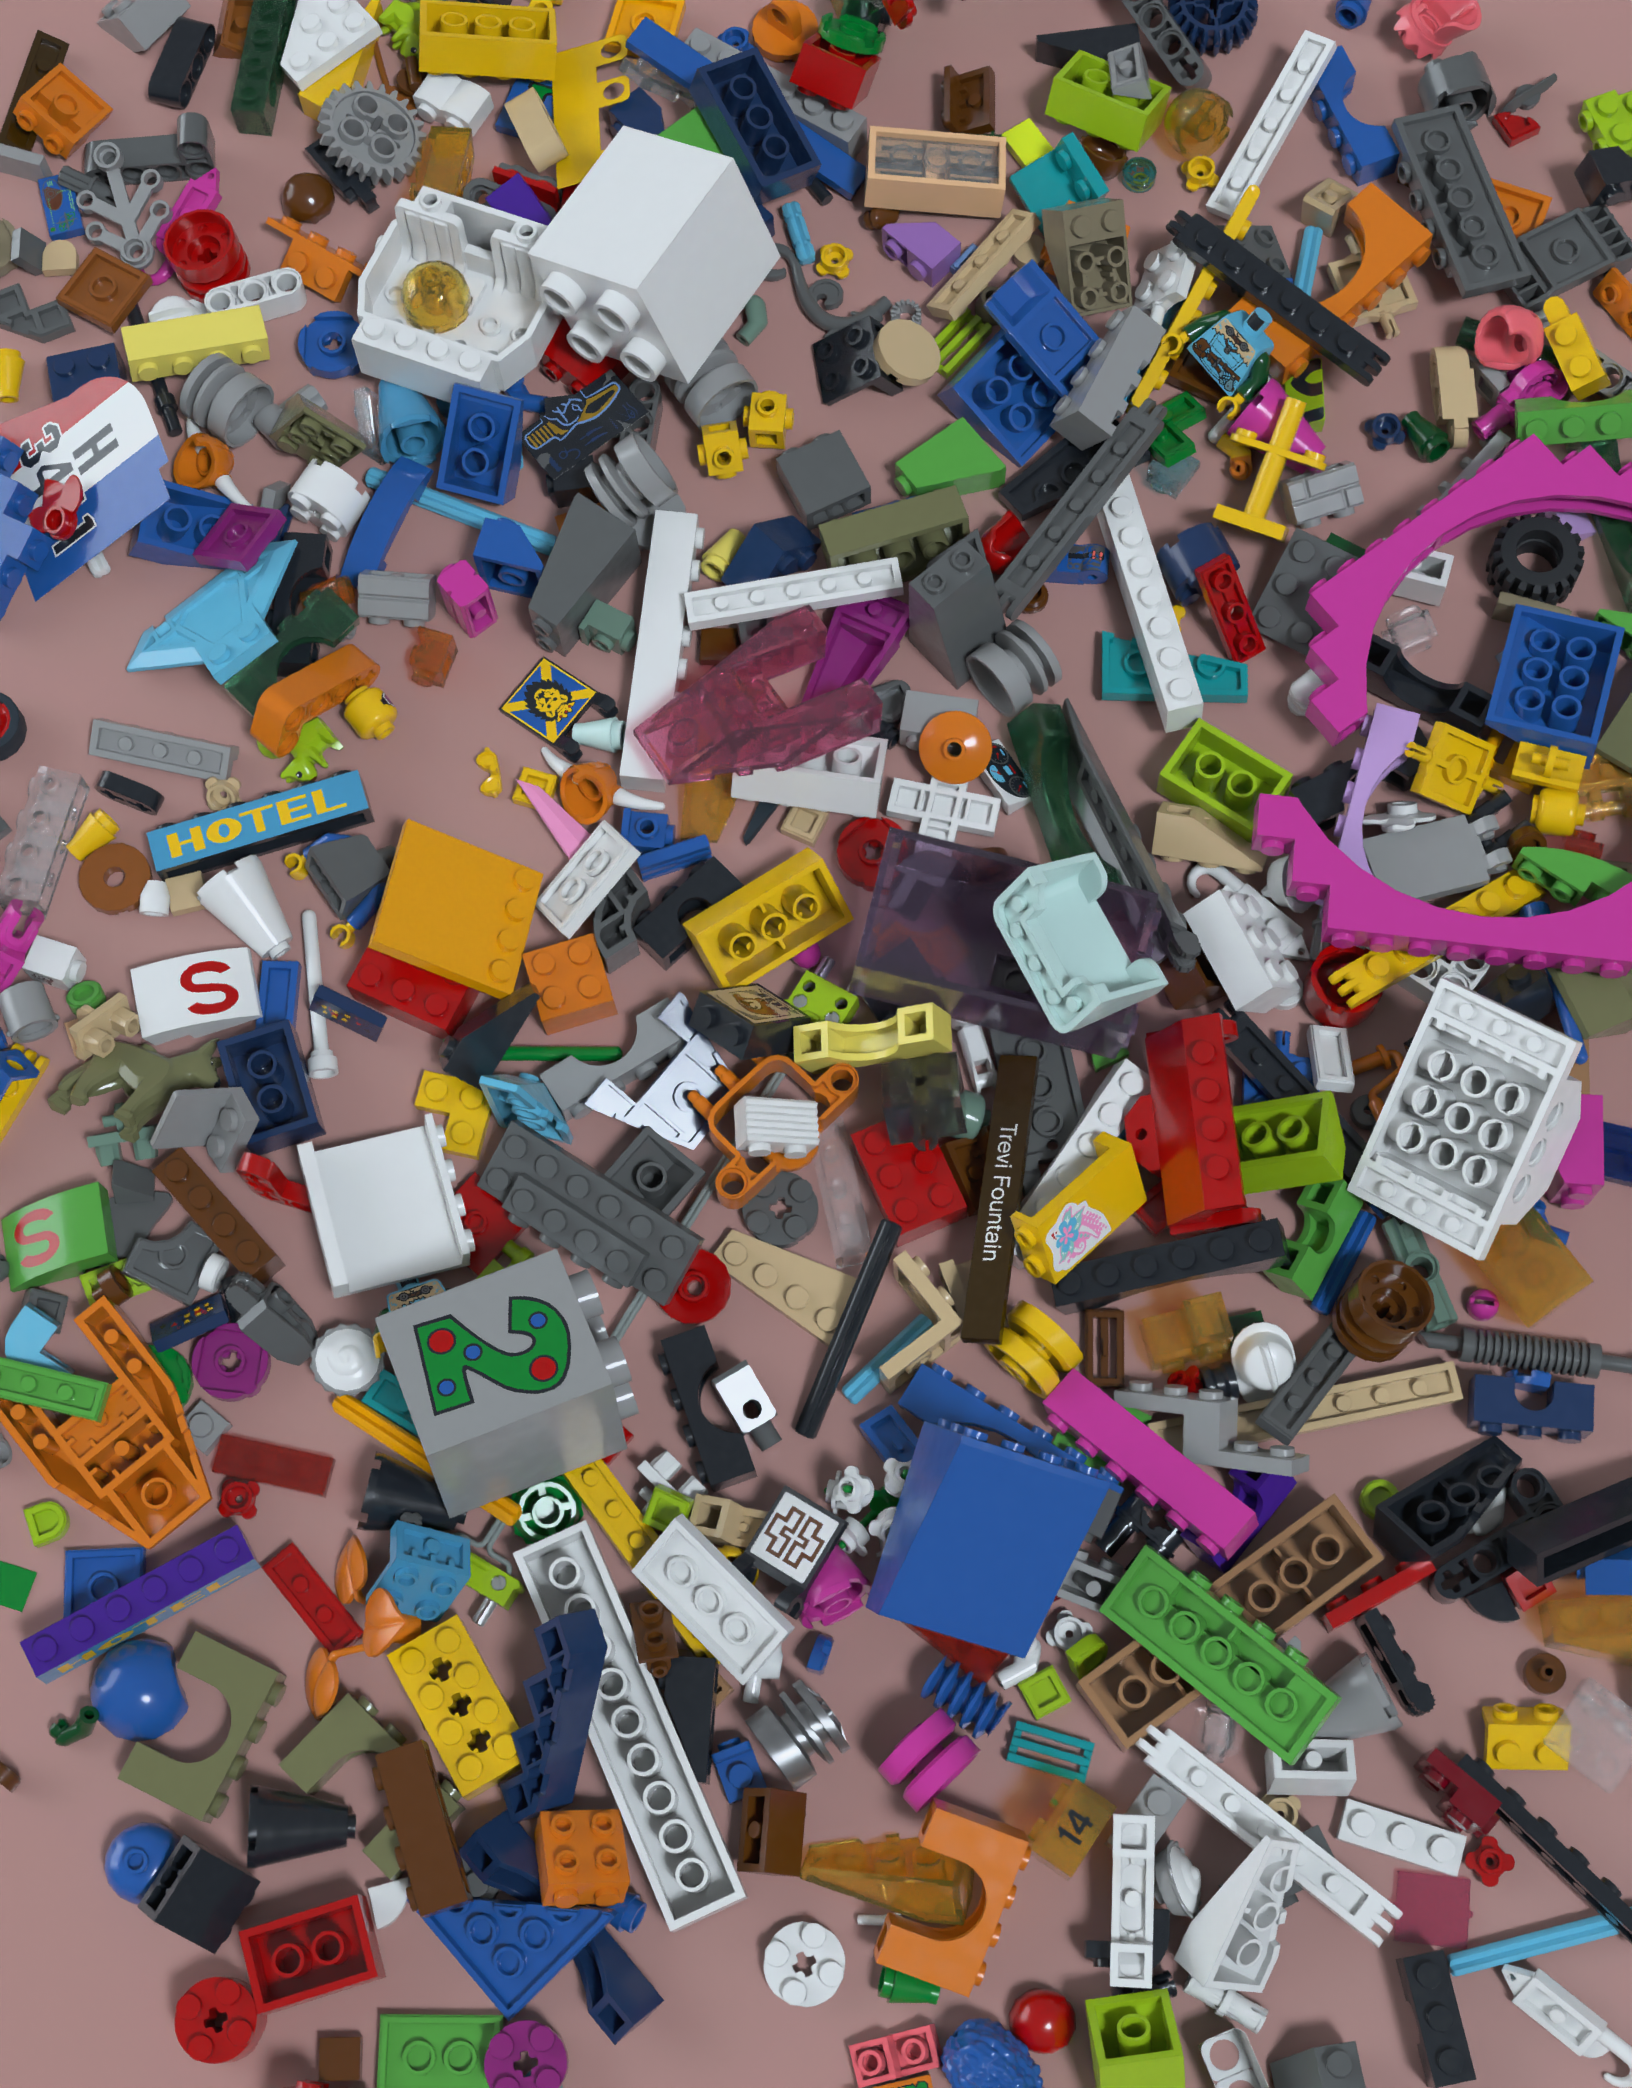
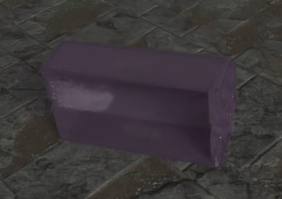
(938, 940)

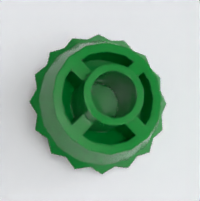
(546, 1509)

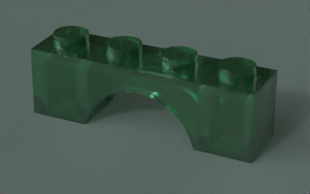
(323, 621)

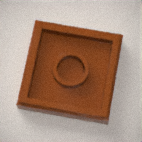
(104, 290)

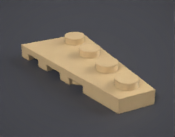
(791, 1284)

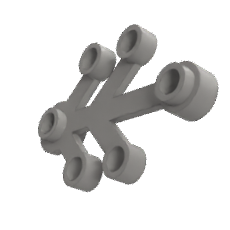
(127, 211)

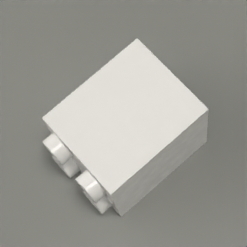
(654, 255)

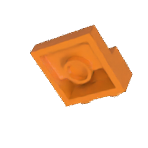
(61, 111)

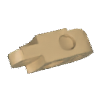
(1453, 392)

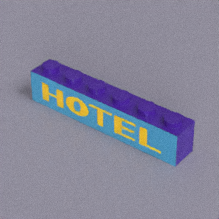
(140, 1605)

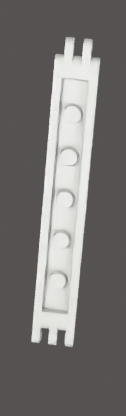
(1253, 1820)

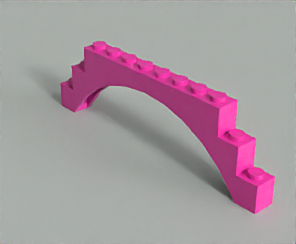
(1349, 604)
(1374, 915)

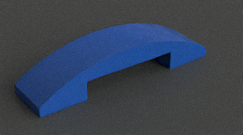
(384, 517)

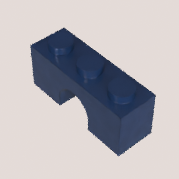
(1496, 1409)

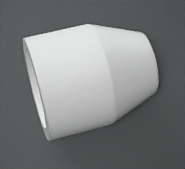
(155, 899)

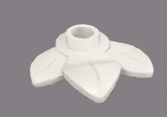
(1399, 818)

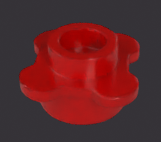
(1188, 1377)
(233, 1489)
(1477, 1861)

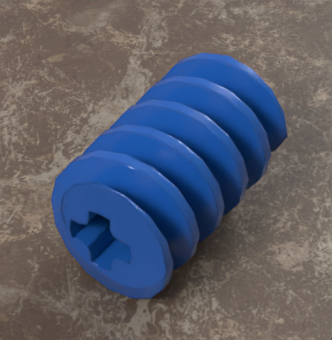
(964, 1698)

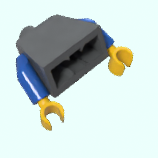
(348, 875)

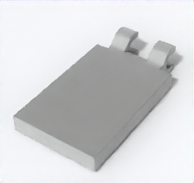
(1437, 857)

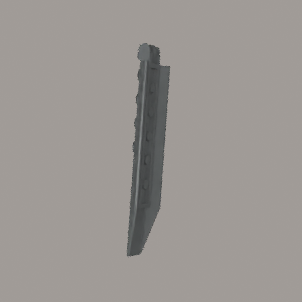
(1121, 845)

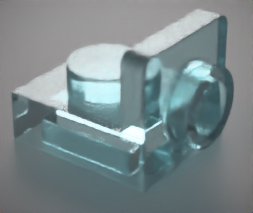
(1171, 479)

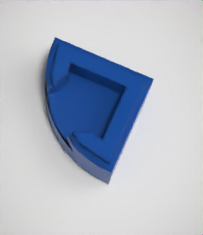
(1535, 1383)
(820, 1654)

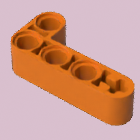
(308, 694)

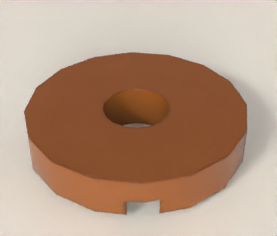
(105, 862)

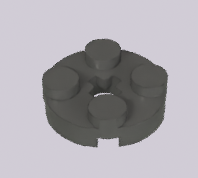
(794, 1225)

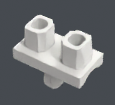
(661, 1471)

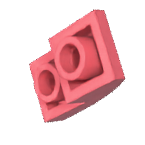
(896, 2055)

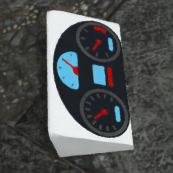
(1005, 779)

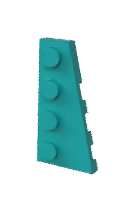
(1126, 678)

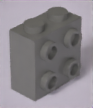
(823, 479)

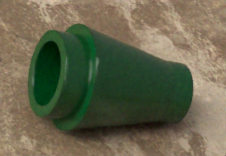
(1427, 439)

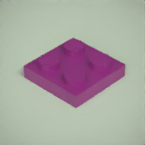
(239, 537)

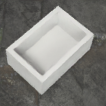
(1243, 951)

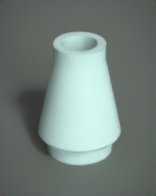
(601, 734)

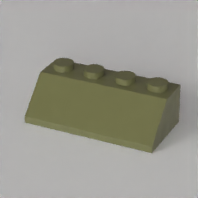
(907, 529)

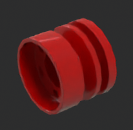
(205, 252)

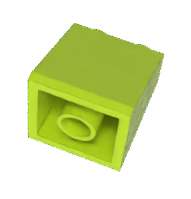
(1135, 2041)

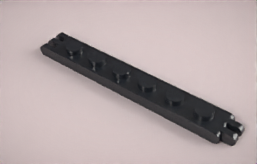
(1278, 297)
(1281, 1079)

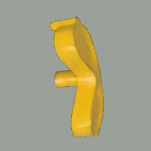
(489, 763)

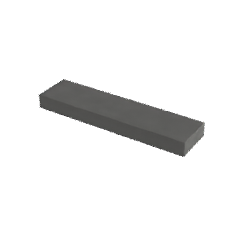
(1305, 1387)

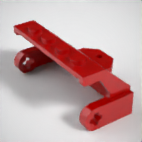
(1189, 1127)

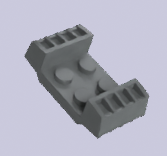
(1570, 253)

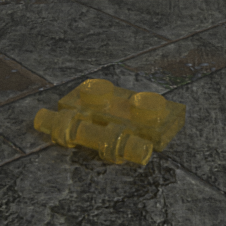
(1605, 778)

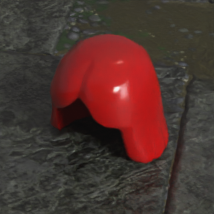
(1004, 536)

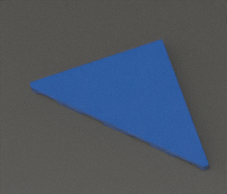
(516, 1945)

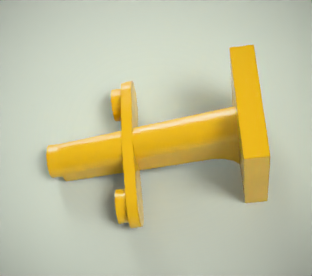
(1270, 472)

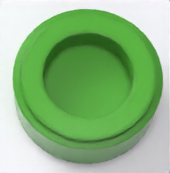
(85, 993)

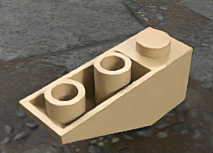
(1197, 836)

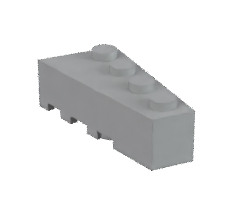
(1108, 378)

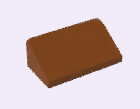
(232, 28)

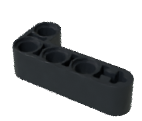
(1495, 1545)

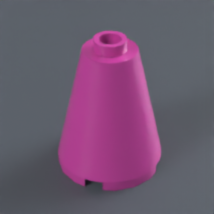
(1262, 417)
(835, 1591)

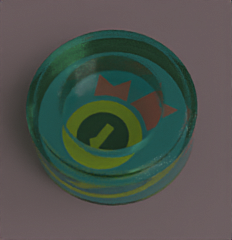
(1139, 175)

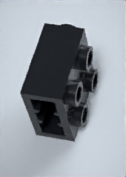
(199, 1894)

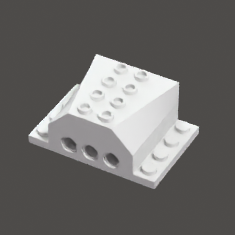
(1472, 1121)

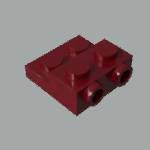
(1465, 1801)

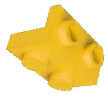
(1517, 1735)

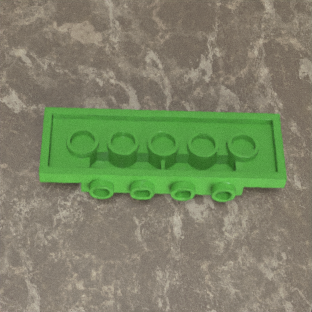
(1222, 1653)

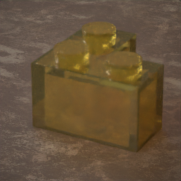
(1192, 1333)

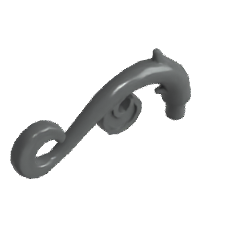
(823, 289)

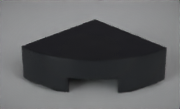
(1493, 1604)

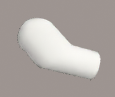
(1492, 1516)
(1021, 1668)

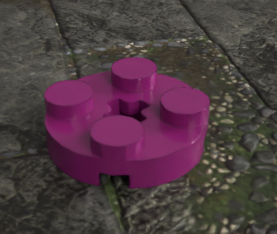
(215, 1378)
(540, 2043)

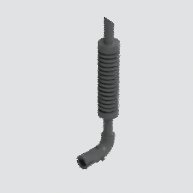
(1527, 1352)

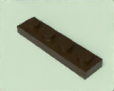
(43, 57)

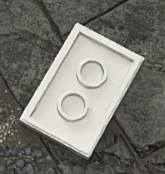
(587, 879)

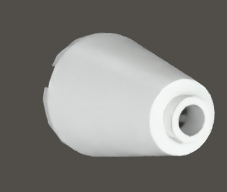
(248, 907)

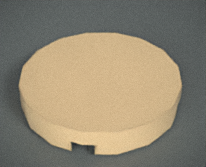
(907, 352)

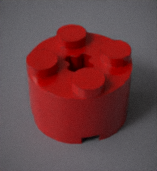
(1322, 996)
(197, 2016)

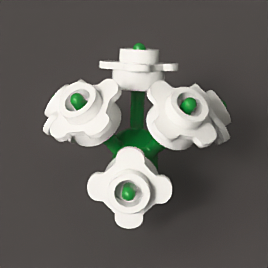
(857, 1491)

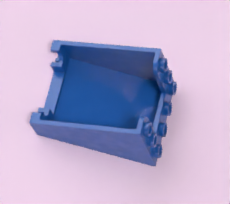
(983, 1537)

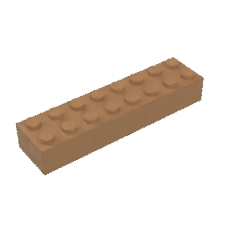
(1274, 1584)

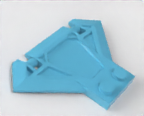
(220, 621)

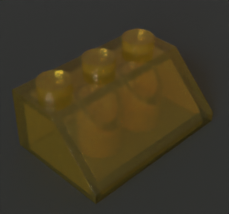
(1533, 1269)

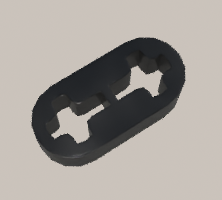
(129, 793)

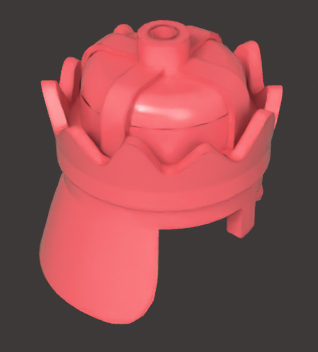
(1433, 24)

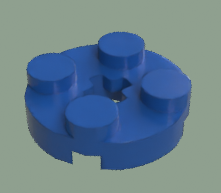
(321, 332)

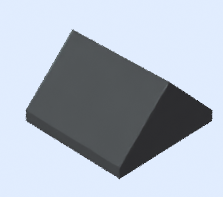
(656, 1171)

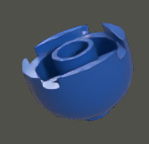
(137, 1858)

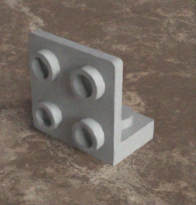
(209, 1118)

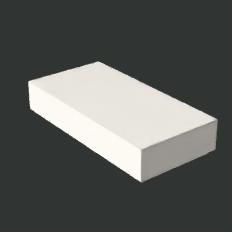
(1330, 1058)

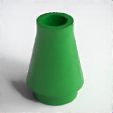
(905, 1989)

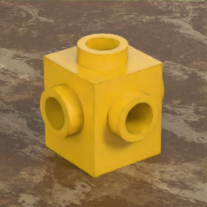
(768, 419)
(722, 449)

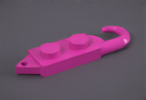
(197, 194)

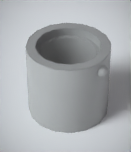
(27, 1012)

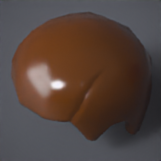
(1105, 156)
(307, 197)

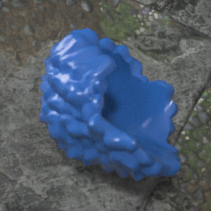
(988, 2057)

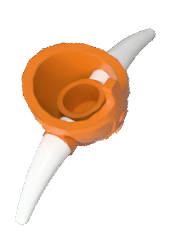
(205, 464)
(592, 789)

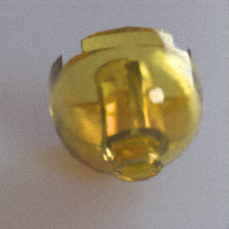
(1197, 122)
(435, 296)

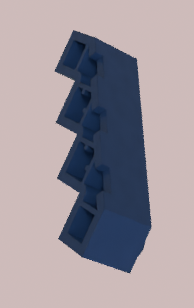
(562, 1709)

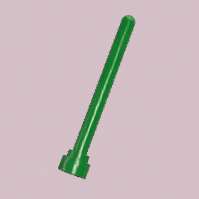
(559, 1053)

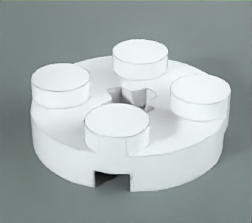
(827, 1971)

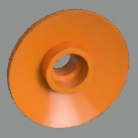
(968, 733)

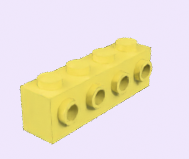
(183, 342)

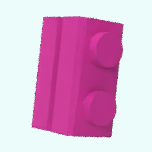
(467, 598)

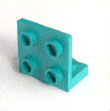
(1057, 178)

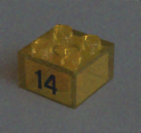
(1071, 1828)

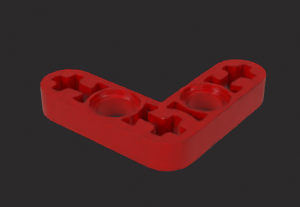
(270, 1183)

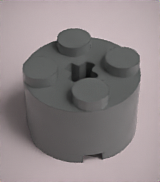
(1456, 81)

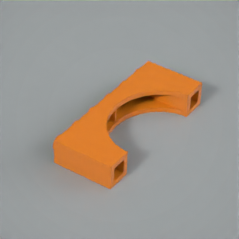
(1388, 247)

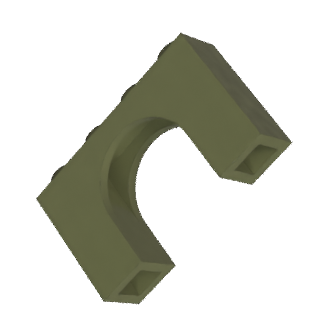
(336, 1739)
(202, 1785)

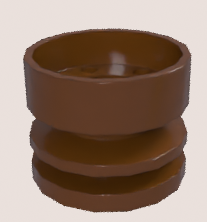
(1383, 1310)

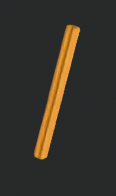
(409, 1447)

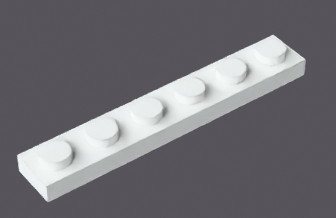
(1272, 122)
(787, 593)

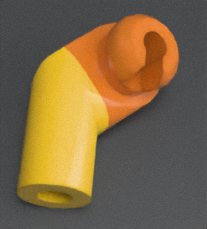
(1240, 457)

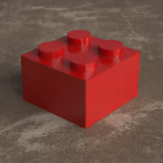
(834, 73)

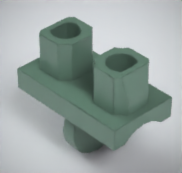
(108, 1144)

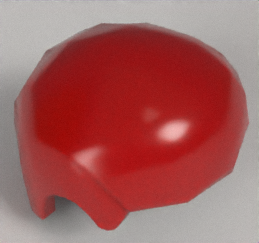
(1042, 2020)

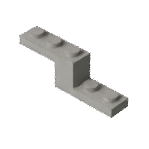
(1212, 1429)

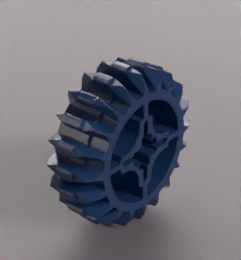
(1230, 26)

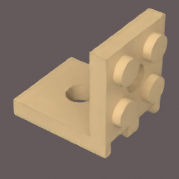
(934, 1304)

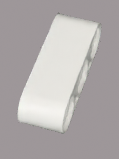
(268, 287)

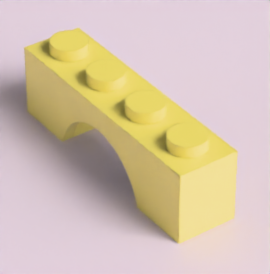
(907, 1035)

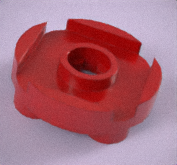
(852, 852)

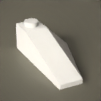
(1235, 1933)

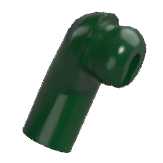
(83, 1727)

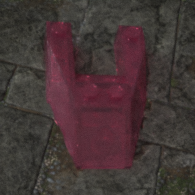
(739, 722)

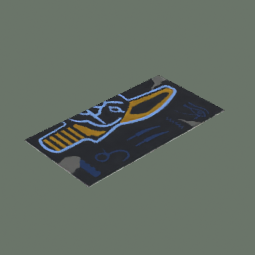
(582, 424)

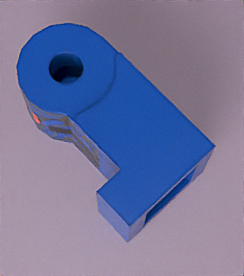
(1083, 566)

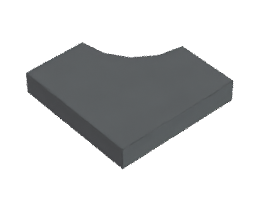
(171, 1264)

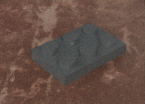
(1283, 602)

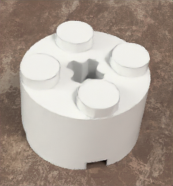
(327, 499)

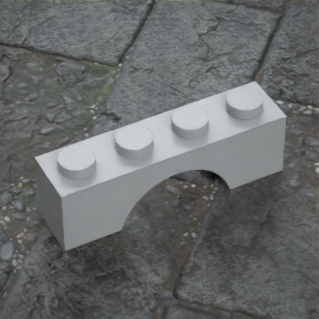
(573, 1081)

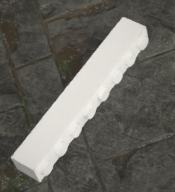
(1150, 610)
(661, 636)

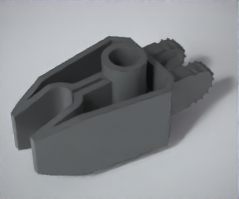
(272, 1319)

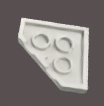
(324, 37)

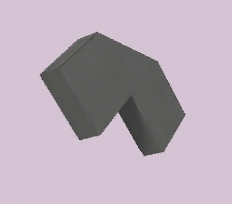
(39, 324)

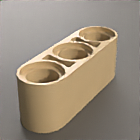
(536, 129)

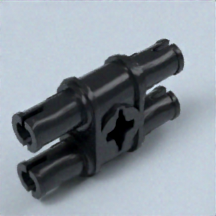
(1133, 1518)

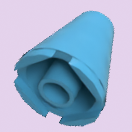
(407, 425)

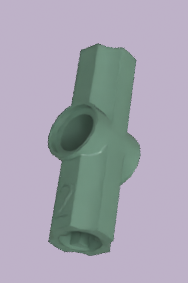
(1411, 1248)

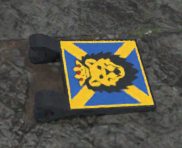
(552, 702)

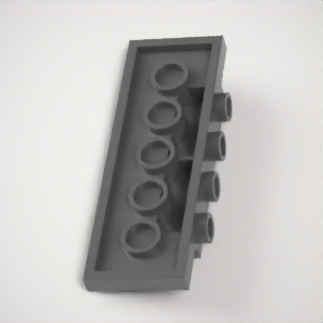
(1458, 202)
(589, 1215)

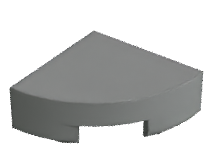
(275, 495)

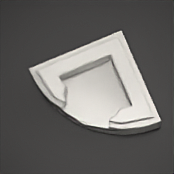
(388, 1901)

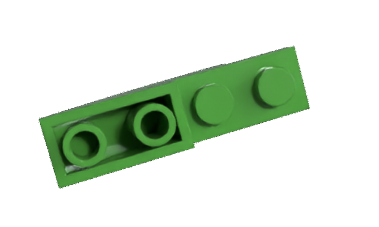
(1570, 874)

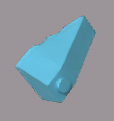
(525, 1100)

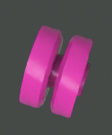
(925, 1756)

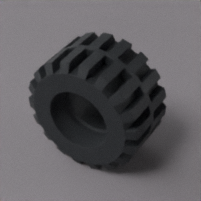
(1540, 537)

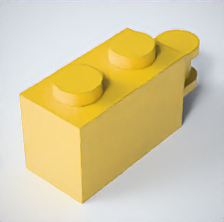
(1574, 350)

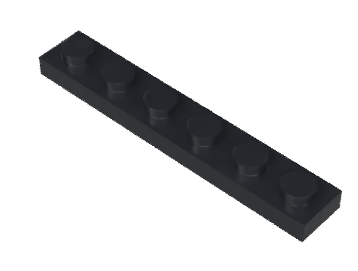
(1542, 1839)

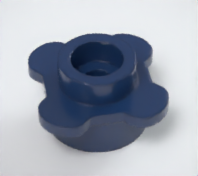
(1386, 422)

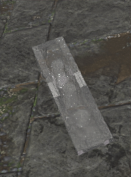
(841, 1197)

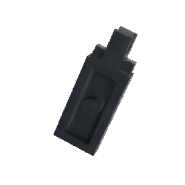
(347, 186)

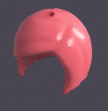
(1509, 338)

